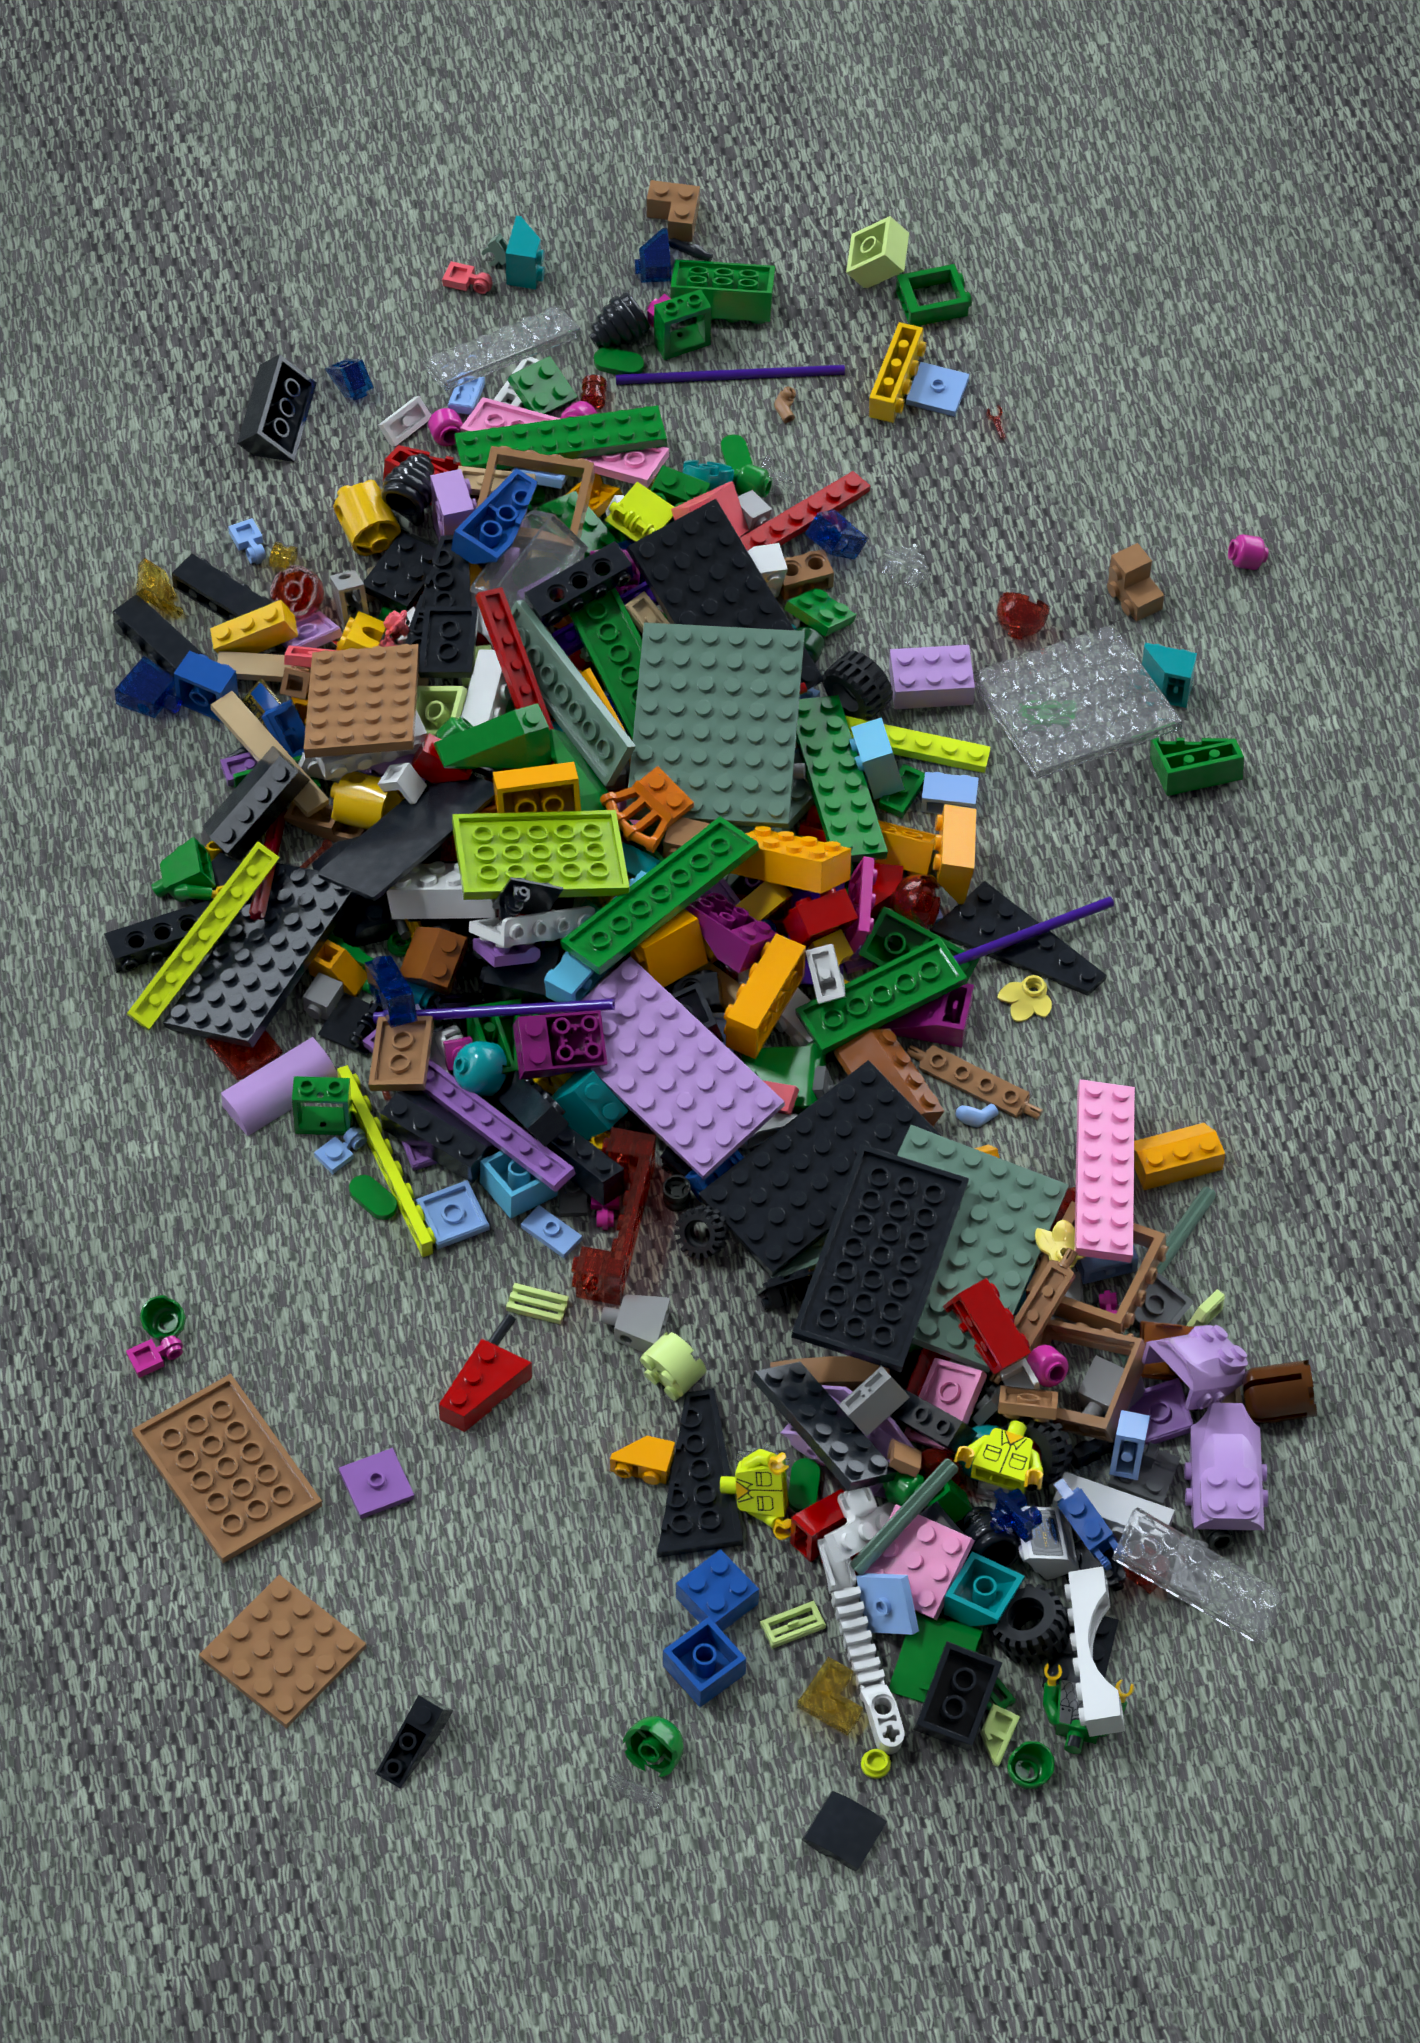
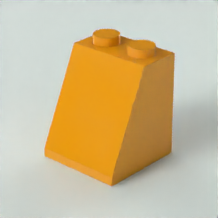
(672, 949)

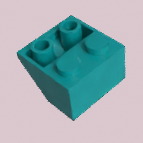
(1171, 671)

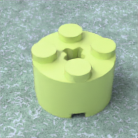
(672, 1365)

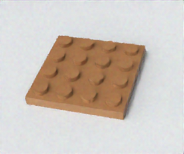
(282, 1651)

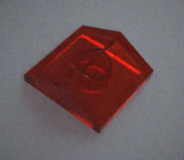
(243, 1060)

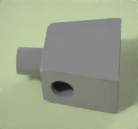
(348, 591)
(638, 1320)
(1100, 1385)

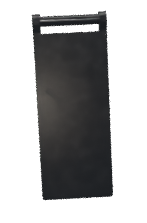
(407, 835)

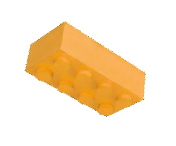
(796, 861)
(764, 995)

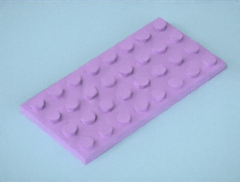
(677, 1072)

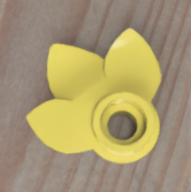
(1026, 1002)
(1057, 1241)

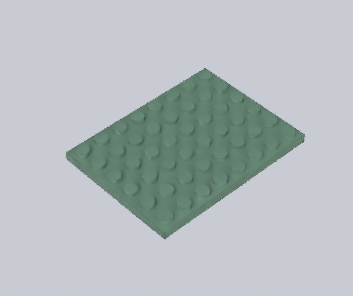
(720, 719)
(988, 1239)

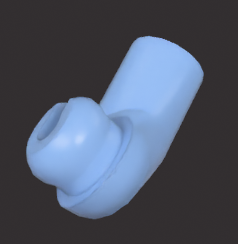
(976, 1117)

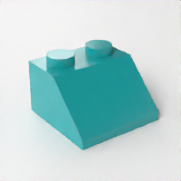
(524, 256)
(589, 1104)
(981, 1591)

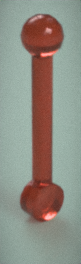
(326, 844)

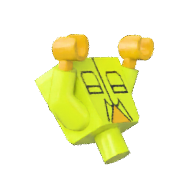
(1004, 1458)
(762, 1489)

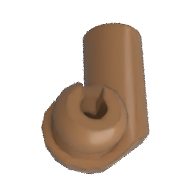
(783, 403)

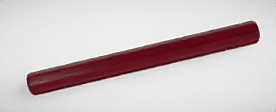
(261, 895)

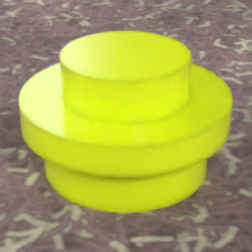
(875, 1763)

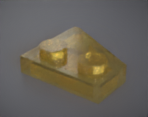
(155, 588)

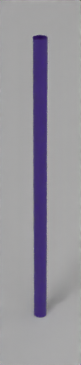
(736, 374)
(1034, 930)
(512, 1010)

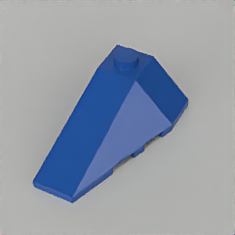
(496, 521)

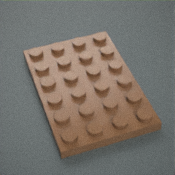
(362, 701)
(227, 1468)

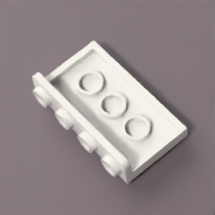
(532, 927)

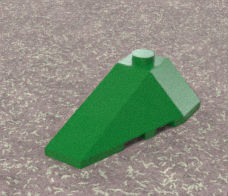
(508, 741)
(589, 784)
(897, 936)

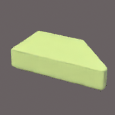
(1208, 1310)
(998, 1731)

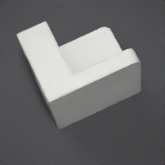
(405, 779)
(1020, 1376)

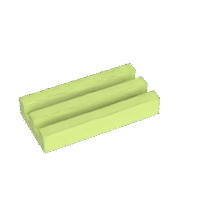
(541, 1294)
(794, 1635)

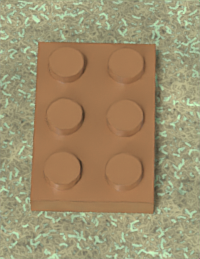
(401, 1055)

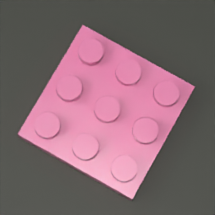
(929, 1557)

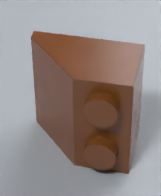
(434, 958)

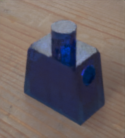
(832, 530)
(147, 690)

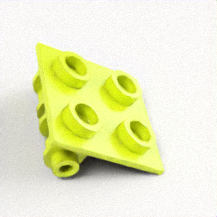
(639, 513)

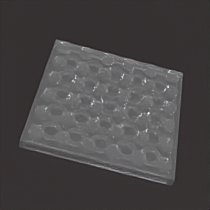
(1075, 701)

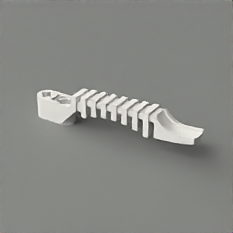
(861, 1652)

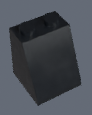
(520, 980)

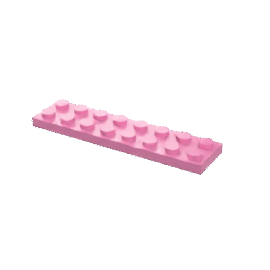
(626, 466)
(1104, 1171)

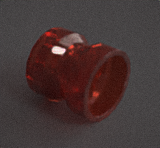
(594, 390)

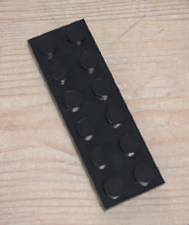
(824, 1426)

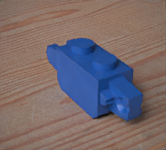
(1086, 1521)

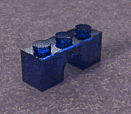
(392, 990)

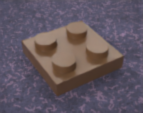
(1028, 1402)

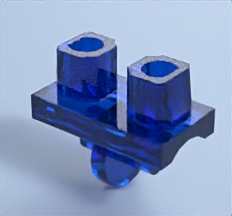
(1009, 1516)

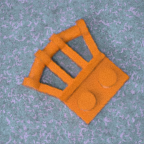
(660, 796)

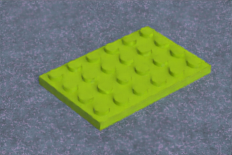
(558, 848)

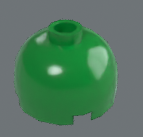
(650, 1740)

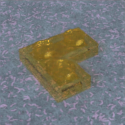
(825, 1700)

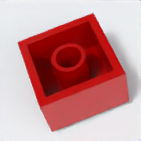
(820, 916)

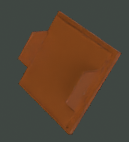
(1156, 1331)

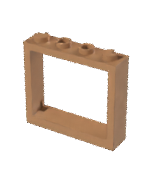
(547, 463)
(1136, 1294)
(1105, 1340)

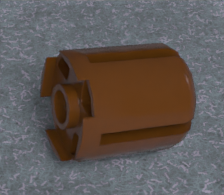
(1279, 1392)

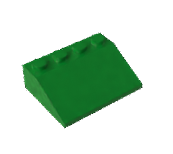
(731, 289)

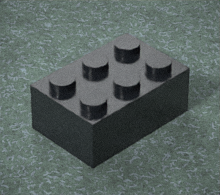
(957, 1696)

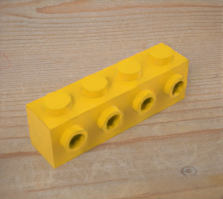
(896, 372)

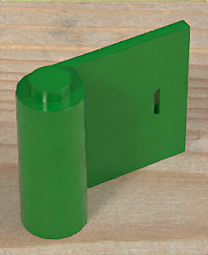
(789, 1066)
(922, 1652)

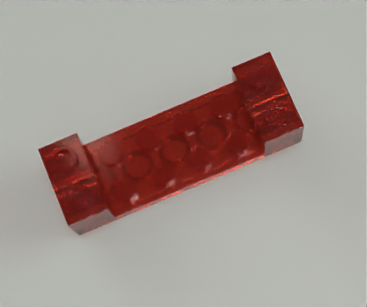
(602, 1273)

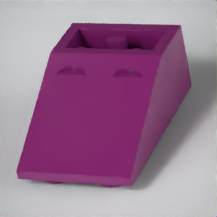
(730, 931)
(938, 1021)
(559, 1043)

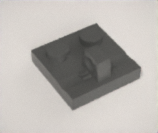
(1162, 1304)
(1154, 1475)

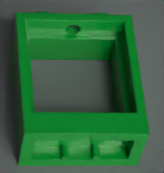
(934, 312)
(687, 338)
(309, 1118)

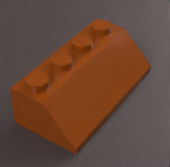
(889, 1057)

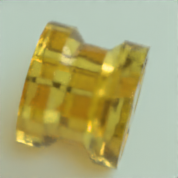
(282, 556)

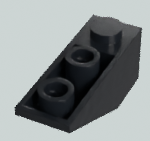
(413, 1739)

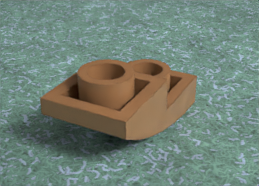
(904, 1458)

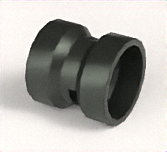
(676, 1193)

